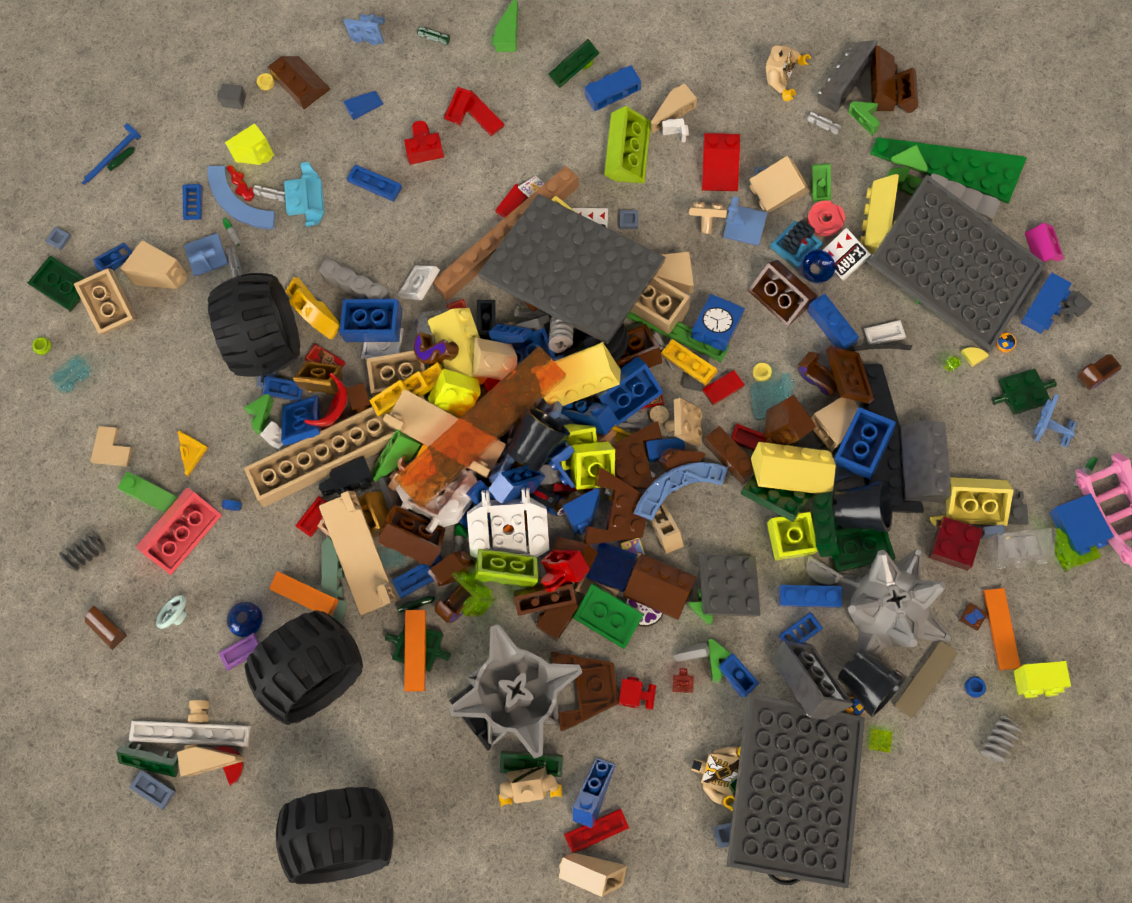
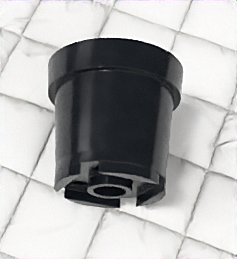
(536, 438)
(864, 507)
(870, 681)

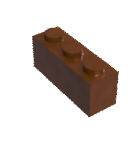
(730, 454)
(537, 599)

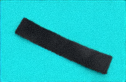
(880, 346)

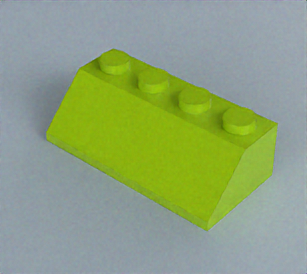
(627, 146)

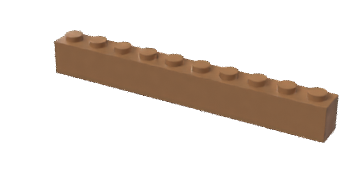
(474, 259)

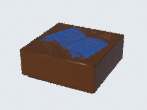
(973, 616)

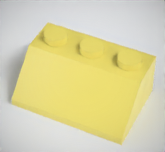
(979, 501)

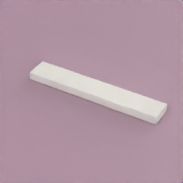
(190, 733)

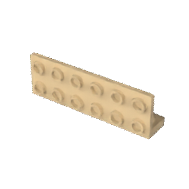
(428, 422)
(357, 553)

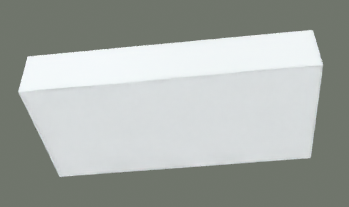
(885, 333)

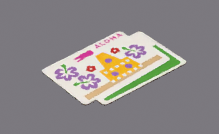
(531, 186)

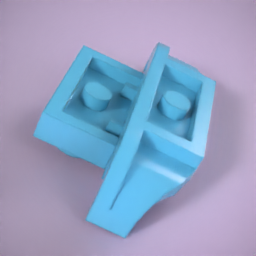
(305, 196)

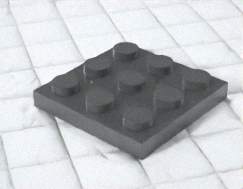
(729, 585)

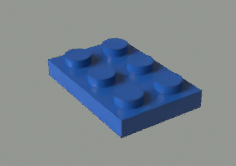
(293, 418)

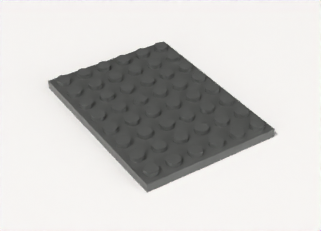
(956, 263)
(572, 268)
(796, 793)

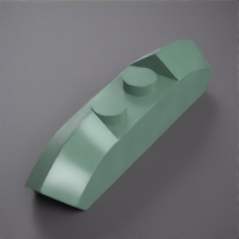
(331, 577)

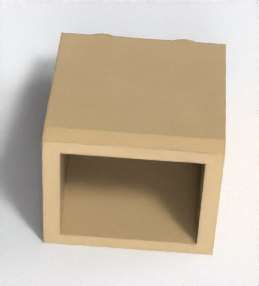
(779, 184)
(153, 268)

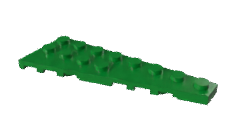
(975, 169)

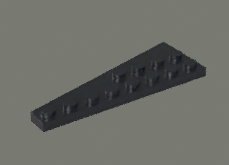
(890, 464)

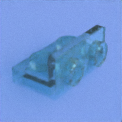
(70, 374)

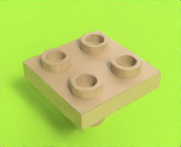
(707, 213)
(686, 422)

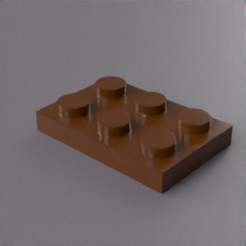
(849, 375)

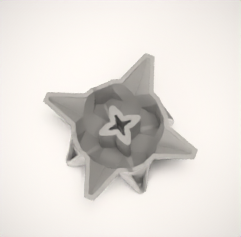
(906, 614)
(536, 696)

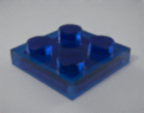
(612, 566)

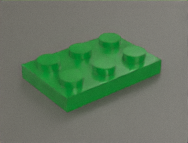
(608, 616)

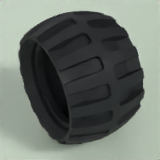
(254, 324)
(303, 667)
(334, 835)

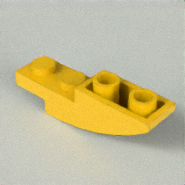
(311, 310)

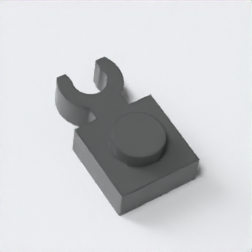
(1075, 305)
(1018, 512)

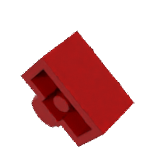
(423, 145)
(563, 567)

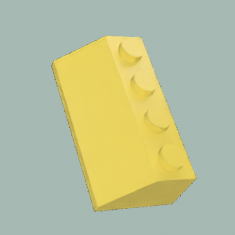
(879, 211)
(459, 327)
(586, 375)
(793, 468)

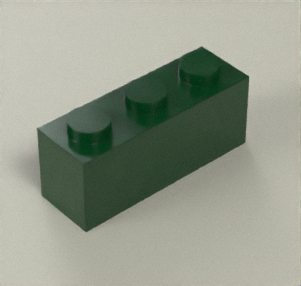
(824, 525)

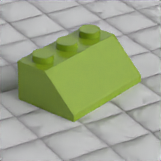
(506, 568)

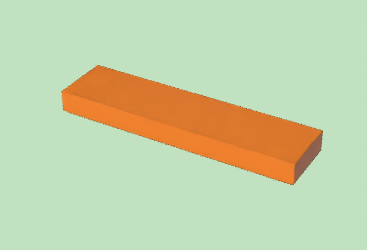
(303, 593)
(1001, 629)
(415, 651)

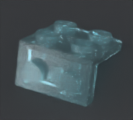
(770, 393)

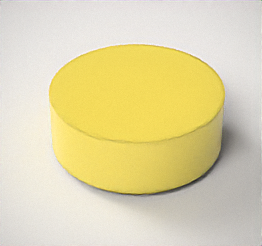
(265, 81)
(762, 372)

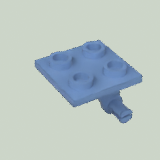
(366, 29)
(744, 223)
(206, 254)
(1046, 422)

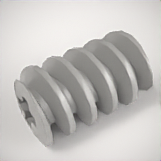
(560, 335)
(1001, 740)

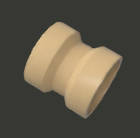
(198, 711)

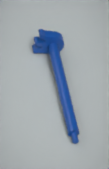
(132, 134)

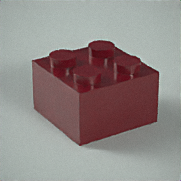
(955, 543)

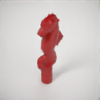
(242, 189)

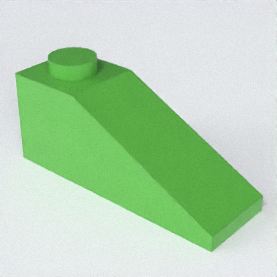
(506, 30)
(398, 446)
(146, 492)

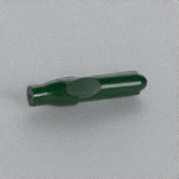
(121, 158)
(416, 603)

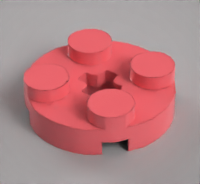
(831, 211)

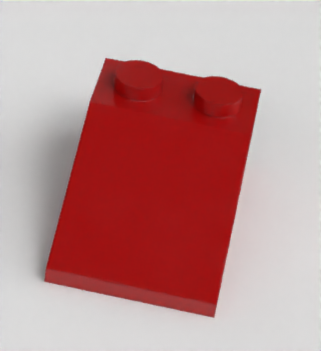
(721, 162)

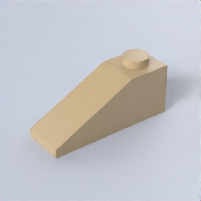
(675, 105)
(666, 530)
(199, 760)

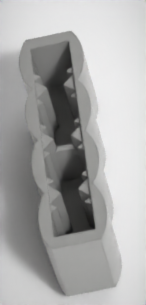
(983, 204)
(350, 282)

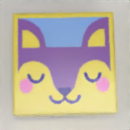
(633, 546)

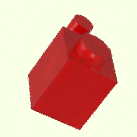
(632, 693)

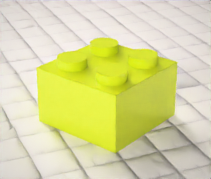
(455, 392)
(587, 460)
(792, 538)
(1042, 678)

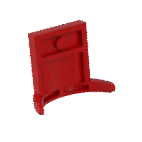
(335, 409)

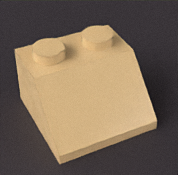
(493, 359)

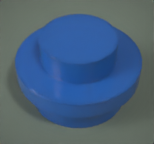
(975, 687)

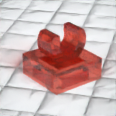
(683, 682)

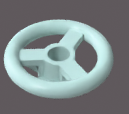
(174, 615)

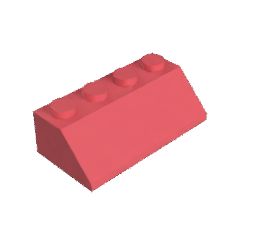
(178, 531)

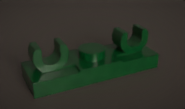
(573, 63)
(147, 760)
(516, 761)

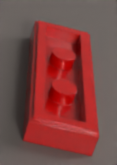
(484, 116)
(602, 829)

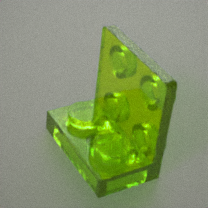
(1068, 558)
(481, 595)

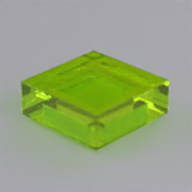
(880, 740)

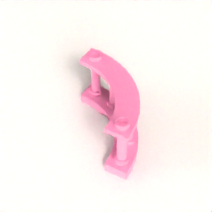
(1123, 469)

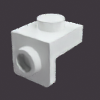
(675, 126)
(272, 435)

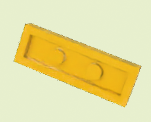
(689, 362)

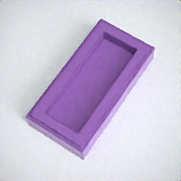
(238, 652)

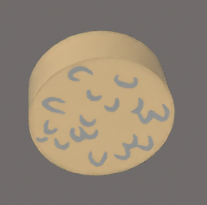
(659, 414)

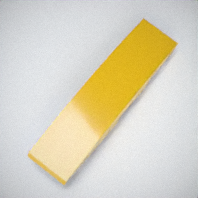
(418, 384)

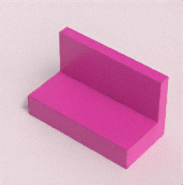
(1044, 243)

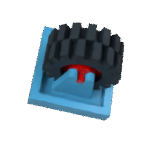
(796, 243)

